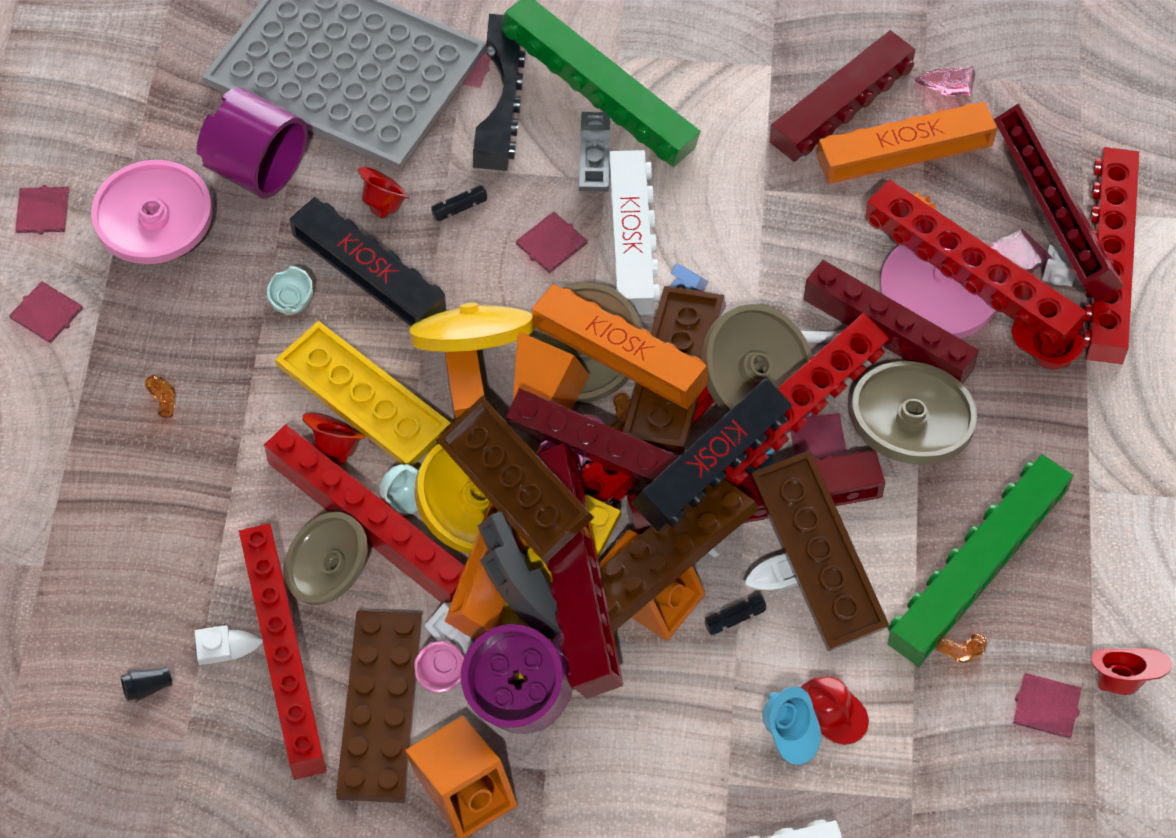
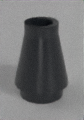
(144, 682)

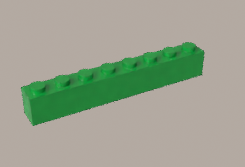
(600, 81)
(978, 560)

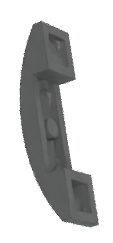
(594, 152)

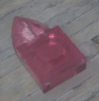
(949, 80)

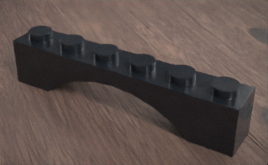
(493, 135)

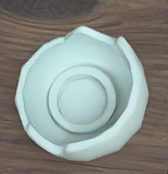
(290, 291)
(398, 489)

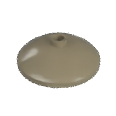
(325, 558)

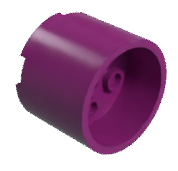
(252, 142)
(495, 663)

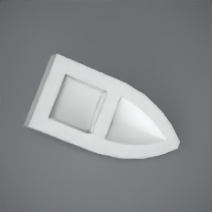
(772, 575)
(444, 631)
(222, 644)

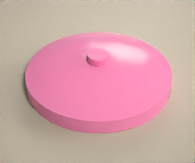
(151, 211)
(933, 295)

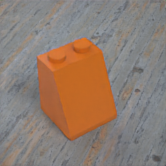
(548, 372)
(670, 607)
(462, 777)

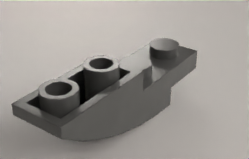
(521, 589)

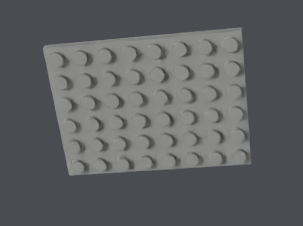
(350, 70)

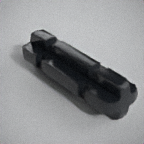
(459, 203)
(735, 614)

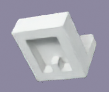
(1059, 268)

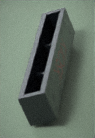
(366, 262)
(711, 454)

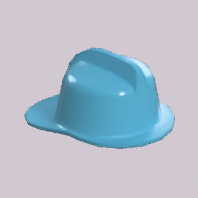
(792, 724)

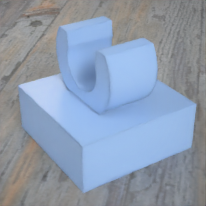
(687, 278)

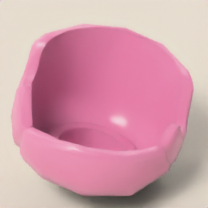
(439, 666)

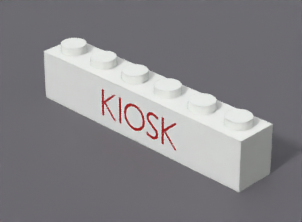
(632, 229)

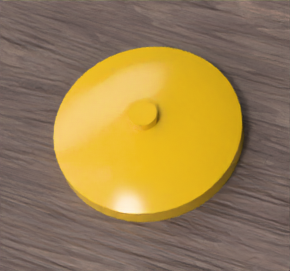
(470, 328)
(449, 501)

